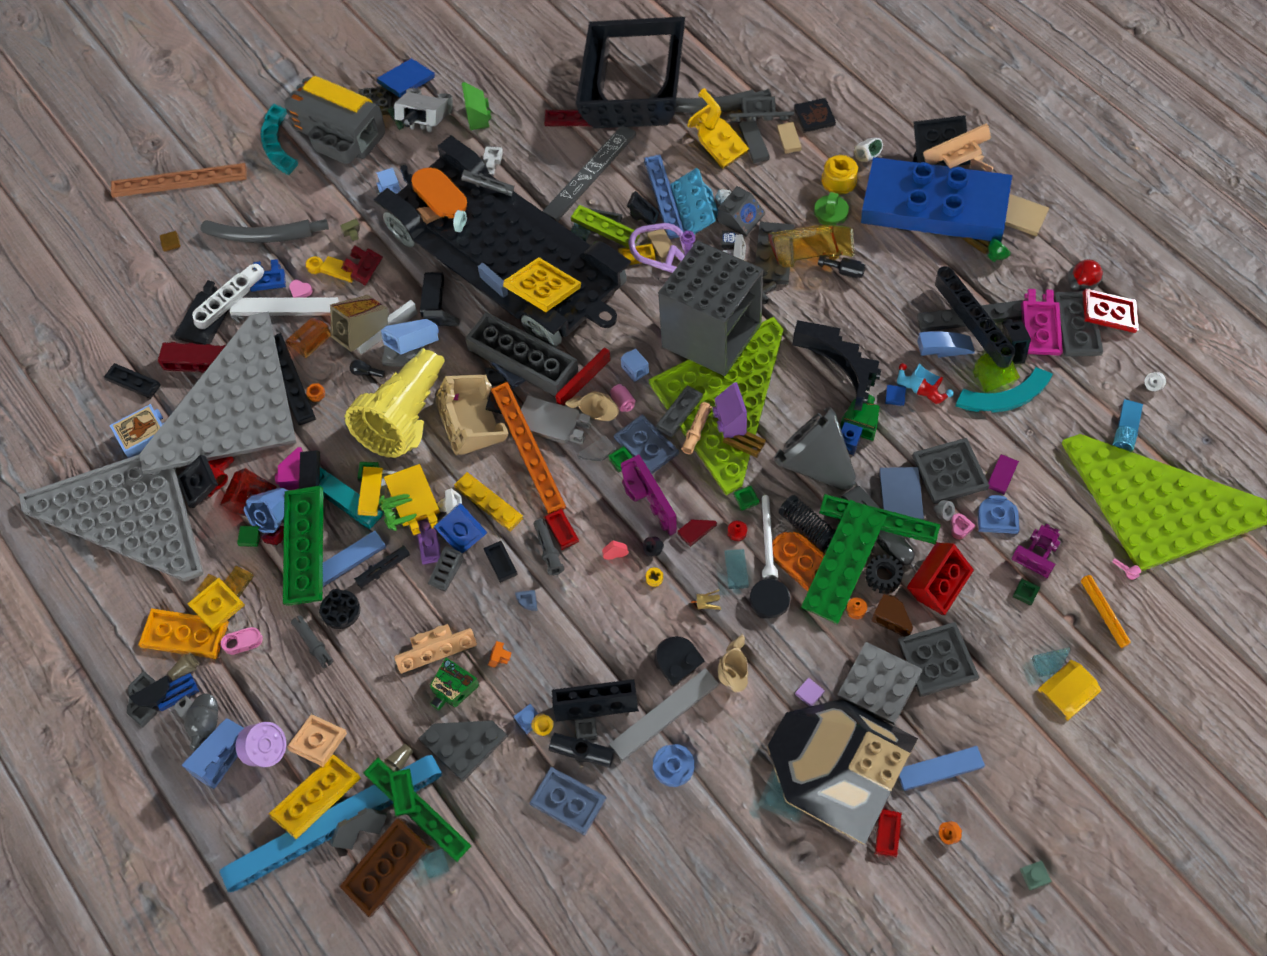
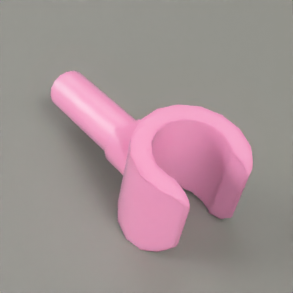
(1131, 573)

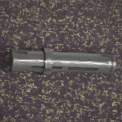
(480, 180)
(315, 646)

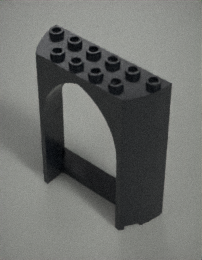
(606, 113)

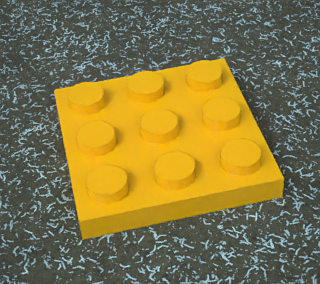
(542, 284)

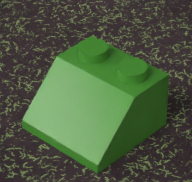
(476, 107)

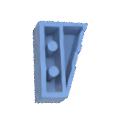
(215, 754)

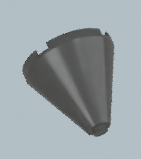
(819, 452)

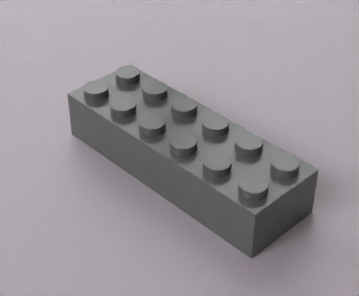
(521, 354)

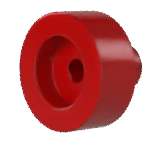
(737, 530)

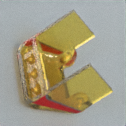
(811, 242)

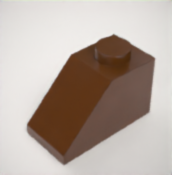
(892, 615)

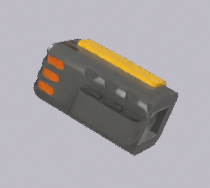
(335, 119)

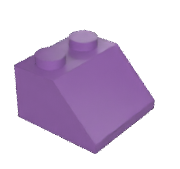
(730, 412)

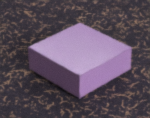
(809, 692)

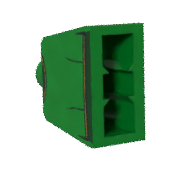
(866, 418)

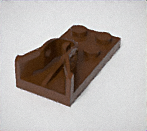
(384, 867)

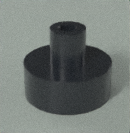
(653, 546)

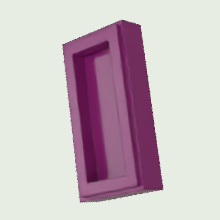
(1002, 474)

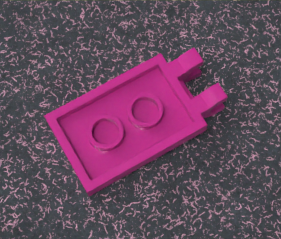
(1042, 323)

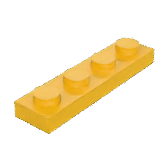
(488, 501)

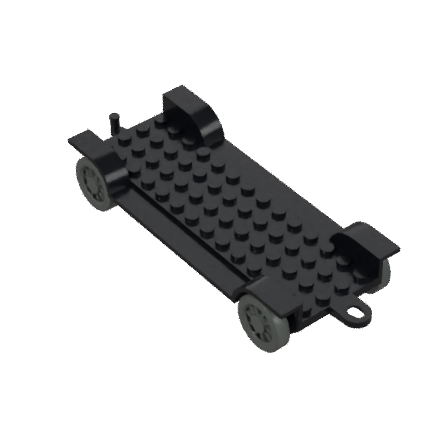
(506, 237)

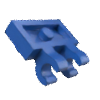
(271, 279)

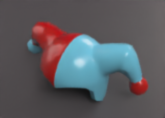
(923, 383)

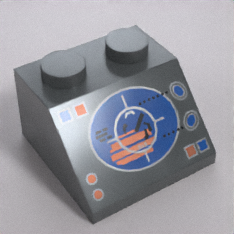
(740, 211)

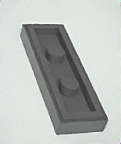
(754, 141)
(679, 411)

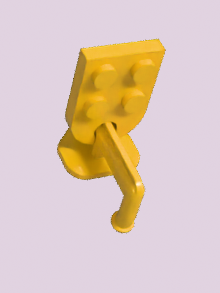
(716, 133)

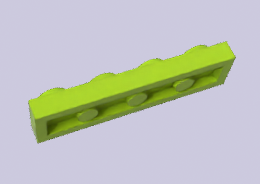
(602, 225)

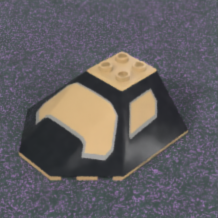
(839, 764)

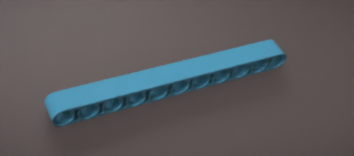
(286, 847)

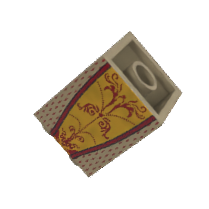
(357, 320)

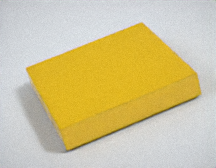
(216, 604)

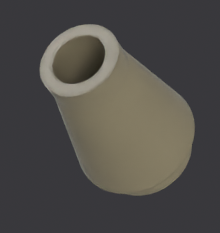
(183, 666)
(398, 759)

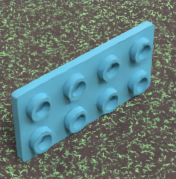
(694, 201)

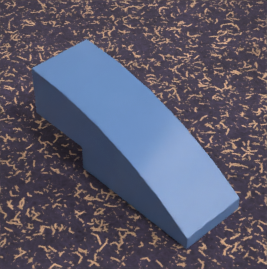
(944, 344)

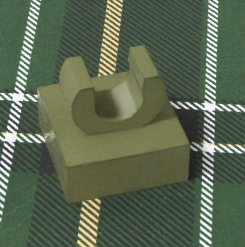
(351, 228)

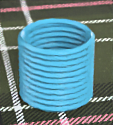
(1125, 438)

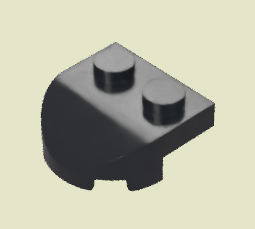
(676, 658)

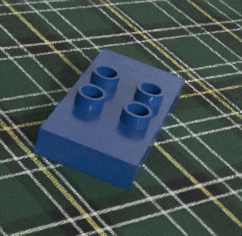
(936, 199)

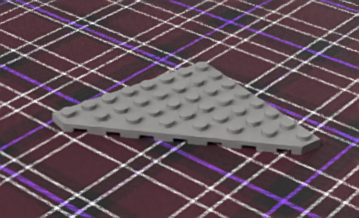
(231, 408)
(124, 513)

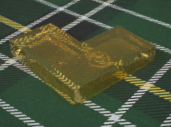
(236, 581)

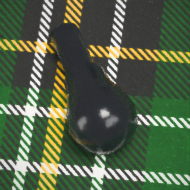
(360, 368)

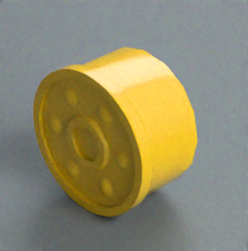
(839, 174)

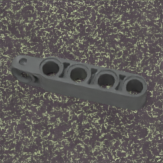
(891, 543)

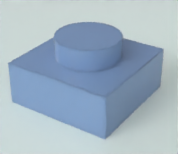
(525, 717)

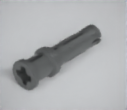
(550, 554)

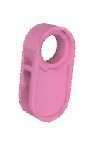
(246, 640)

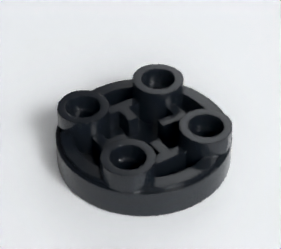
(769, 598)
(340, 609)

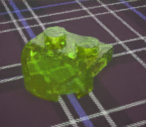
(993, 376)

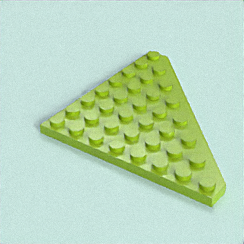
(753, 376)
(1160, 508)

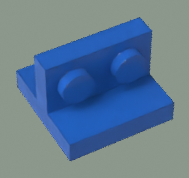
(460, 528)

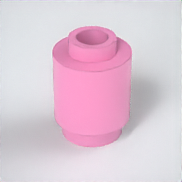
(622, 398)

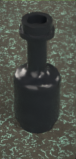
(846, 267)

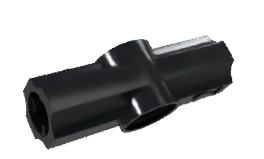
(568, 746)

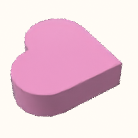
(300, 289)
(961, 526)

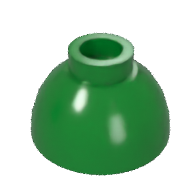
(997, 251)

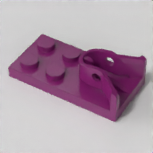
(642, 484)

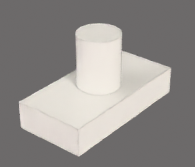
(739, 248)

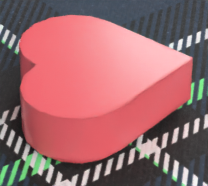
(614, 549)

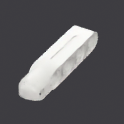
(248, 276)

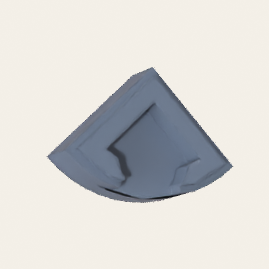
(527, 599)

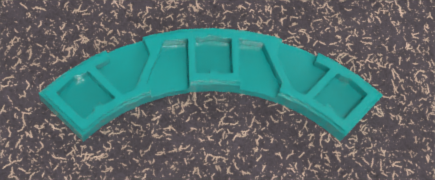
(270, 140)
(1007, 399)

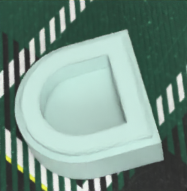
(459, 220)

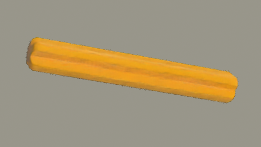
(1105, 611)

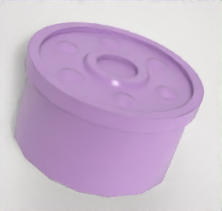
(261, 744)

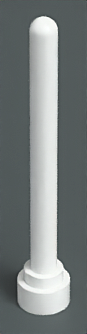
(769, 570)

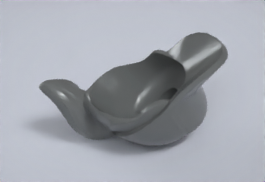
(201, 719)

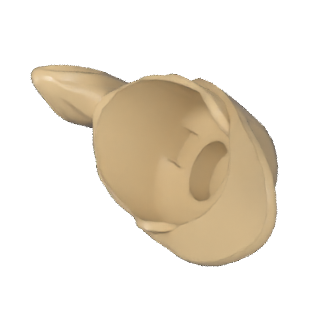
(596, 405)
(733, 666)

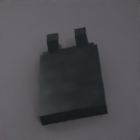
(188, 331)

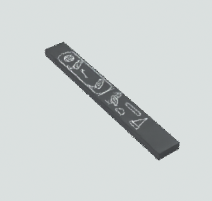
(589, 173)

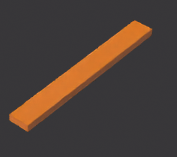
(528, 448)

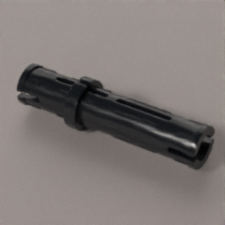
(362, 579)

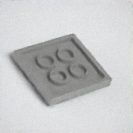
(880, 683)

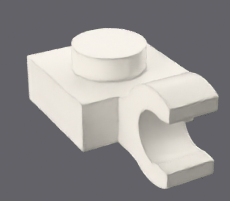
(491, 157)

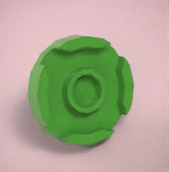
(831, 209)

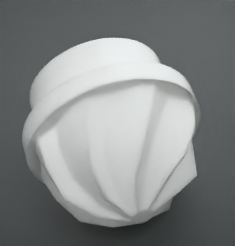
(722, 195)

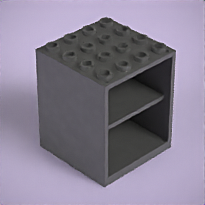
(711, 307)

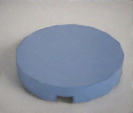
(673, 765)

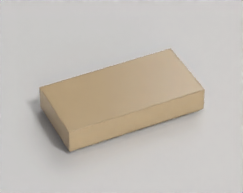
(789, 137)
(660, 242)

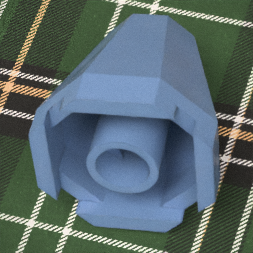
(266, 510)

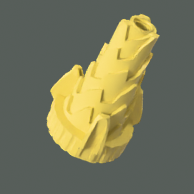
(389, 417)

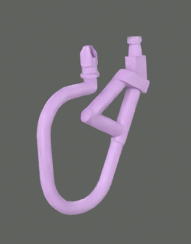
(673, 250)

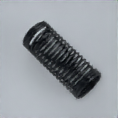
(790, 506)

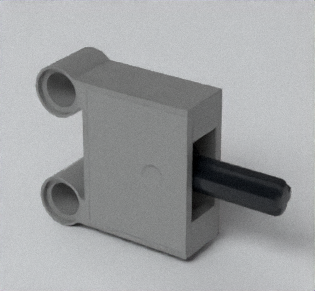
(422, 109)

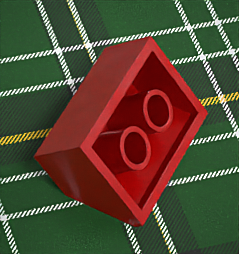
(940, 577)

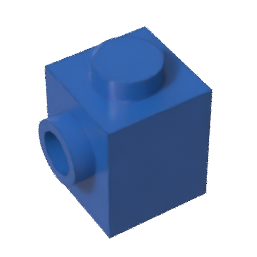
(851, 436)

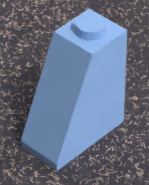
(409, 335)

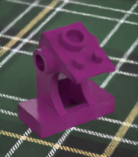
(1045, 538)

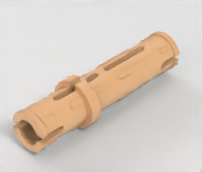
(694, 434)

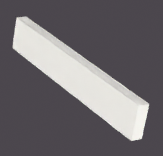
(284, 306)

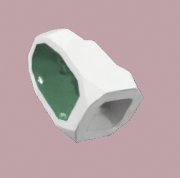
(868, 149)

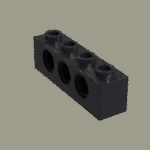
(594, 700)

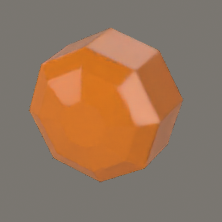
(315, 392)

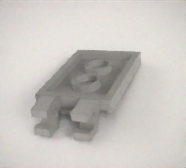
(554, 420)

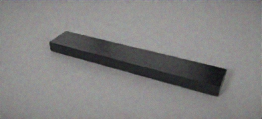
(293, 386)

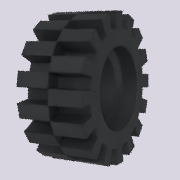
(889, 564)

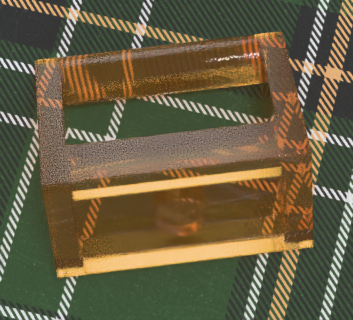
(312, 340)

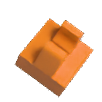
(498, 655)

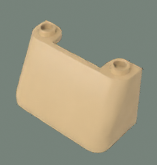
(466, 420)

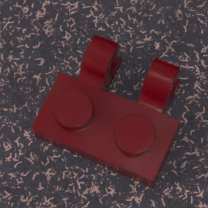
(366, 266)

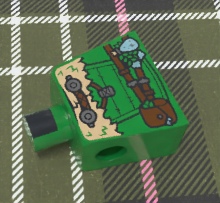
(452, 685)

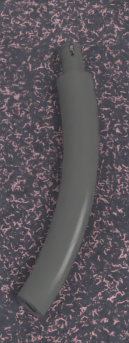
(726, 103)
(264, 234)

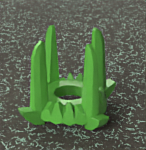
(392, 502)

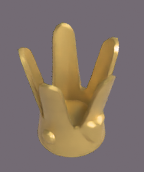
(703, 598)

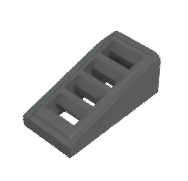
(444, 558)

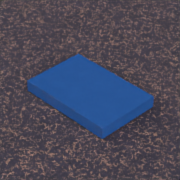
(405, 76)

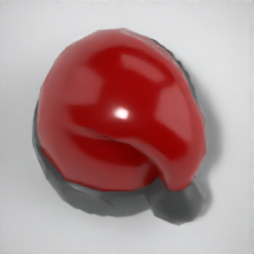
(1085, 275)

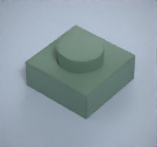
(1035, 875)

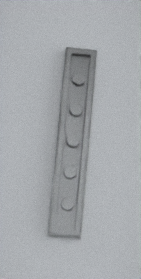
(663, 714)

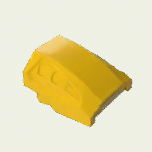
(1071, 688)

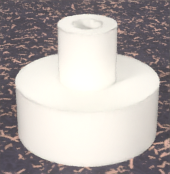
(1155, 381)

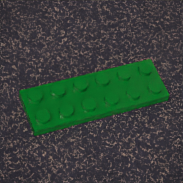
(303, 546)
(843, 562)

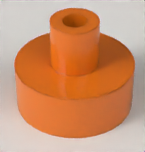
(856, 608)
(950, 832)

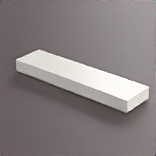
(401, 315)

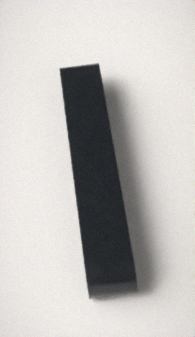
(974, 317)

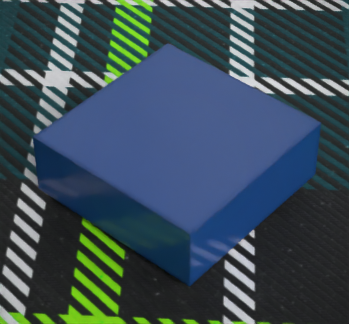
(895, 395)

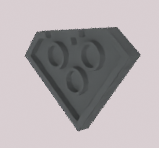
(463, 744)

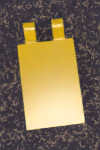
(414, 483)

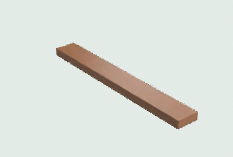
(178, 180)

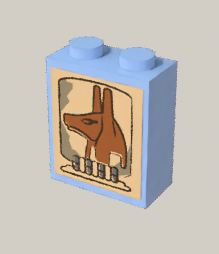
(137, 429)

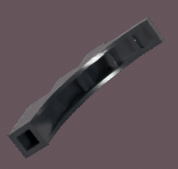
(827, 342)

